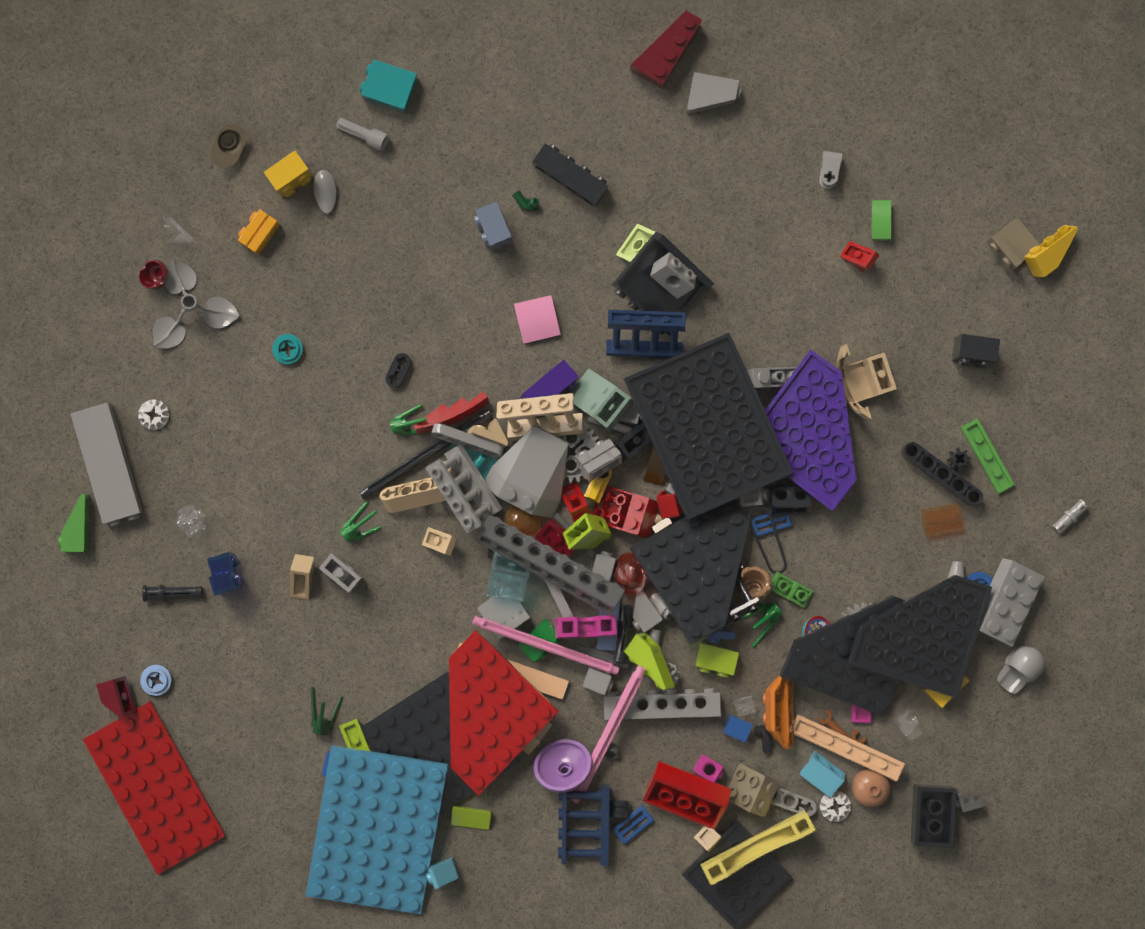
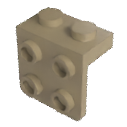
(1012, 243)
(752, 790)

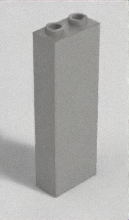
(107, 464)

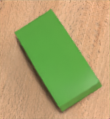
(881, 220)
(790, 589)

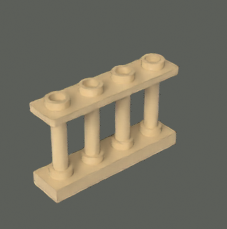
(548, 405)

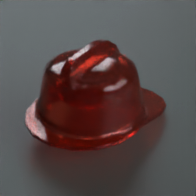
(629, 574)

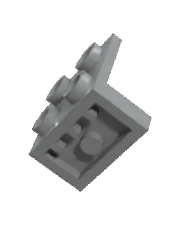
(504, 613)

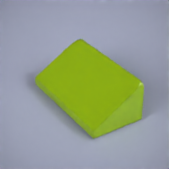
(471, 817)

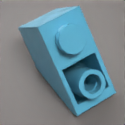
(442, 873)

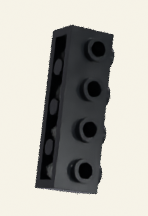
(570, 175)

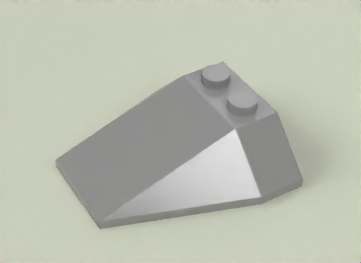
(531, 473)

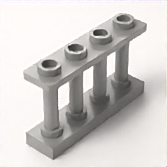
(473, 482)

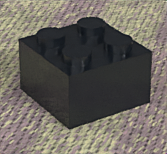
(975, 350)

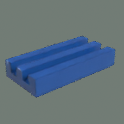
(786, 517)
(639, 829)

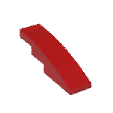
(451, 415)

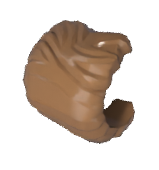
(757, 582)

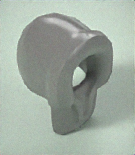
(1021, 666)

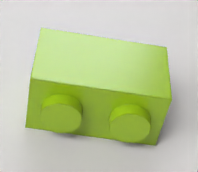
(716, 659)

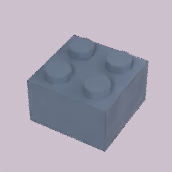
(493, 225)

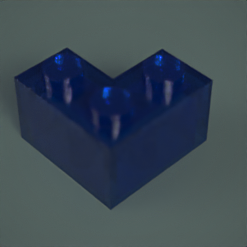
(224, 574)

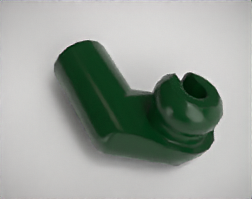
(526, 204)

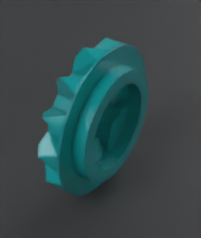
(280, 344)

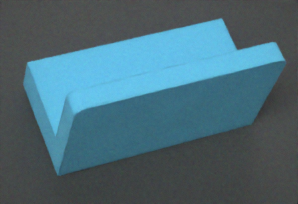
(823, 774)

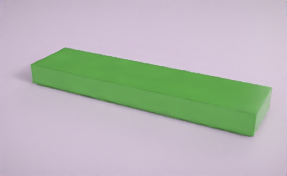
(987, 456)

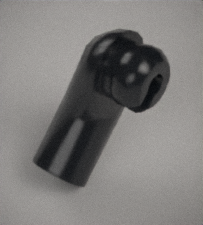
(766, 738)

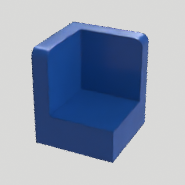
(737, 728)

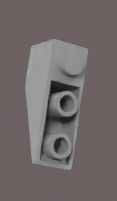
(770, 377)

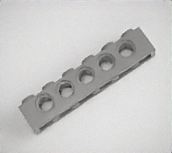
(710, 709)

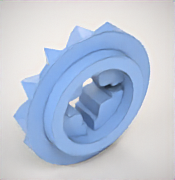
(147, 682)

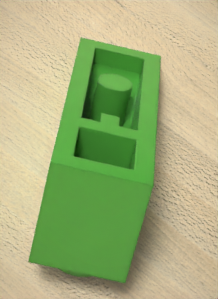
(76, 530)

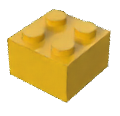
(288, 174)

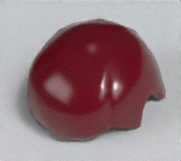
(153, 275)

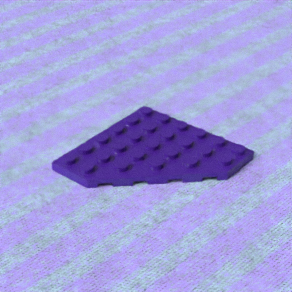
(815, 430)

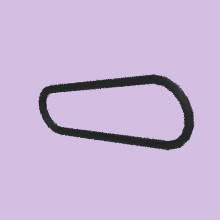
(776, 535)

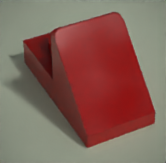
(859, 256)

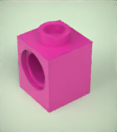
(702, 762)

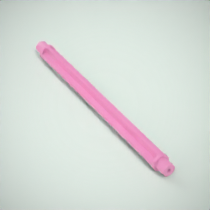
(545, 645)
(613, 725)

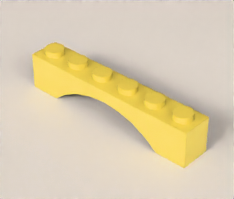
(758, 845)

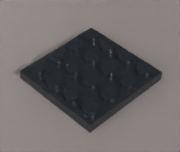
(745, 889)

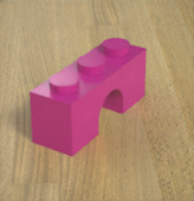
(585, 627)

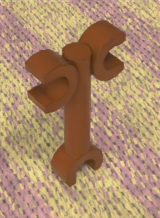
(834, 726)

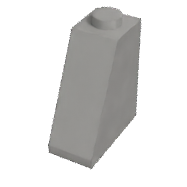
(711, 92)

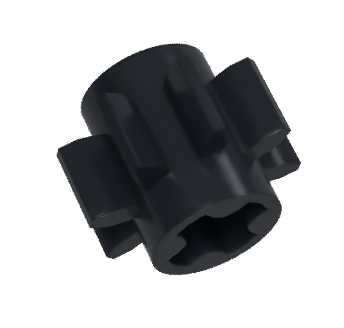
(964, 458)

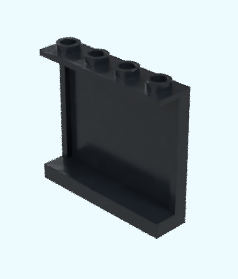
(644, 291)

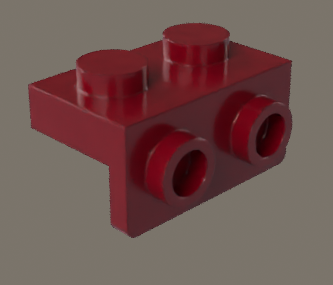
(553, 536)

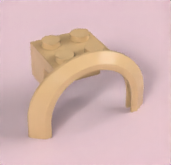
(864, 379)

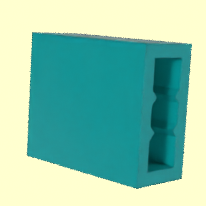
(388, 85)

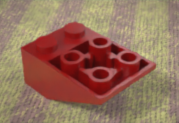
(627, 511)

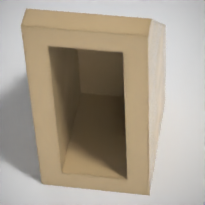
(301, 576)

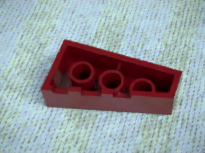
(665, 52)

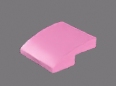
(537, 319)

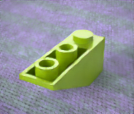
(647, 653)

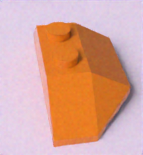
(780, 711)

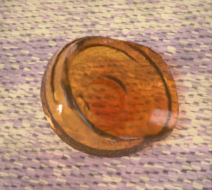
(524, 521)

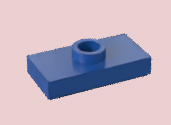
(715, 638)

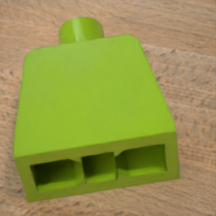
(587, 532)

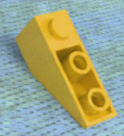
(1049, 254)

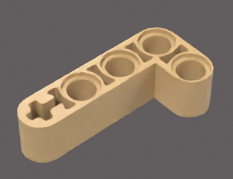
(412, 494)

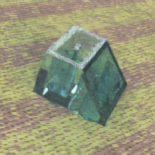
(507, 580)

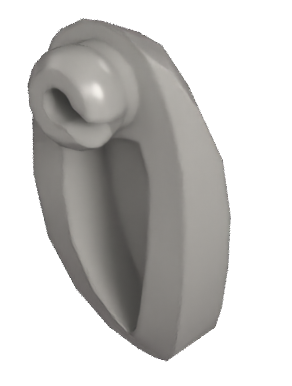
(325, 190)

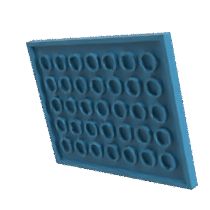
(376, 829)

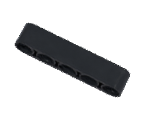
(951, 475)

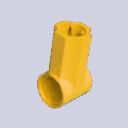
(596, 488)

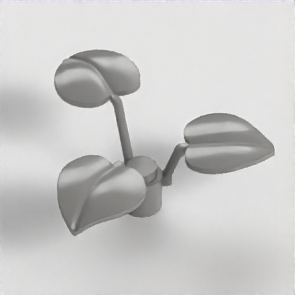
(218, 312)

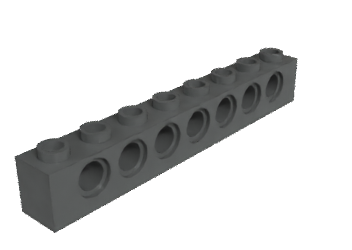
(554, 574)

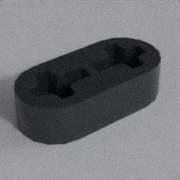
(402, 372)

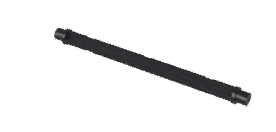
(420, 457)

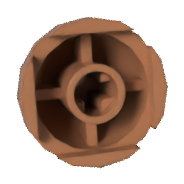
(870, 788)

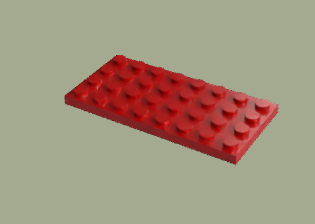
(154, 787)

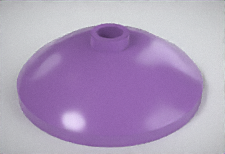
(561, 757)

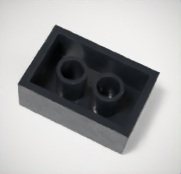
(933, 815)

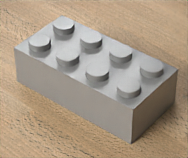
(1009, 601)

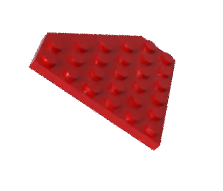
(491, 712)

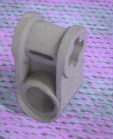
(830, 166)

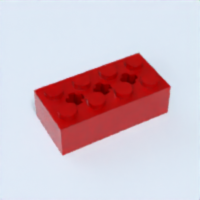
(686, 795)

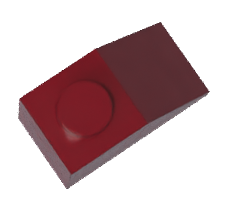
(116, 696)

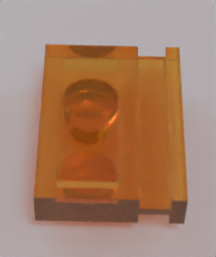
(942, 519)

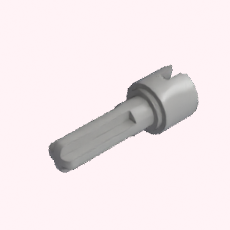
(374, 138)

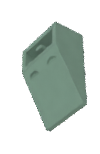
(600, 400)

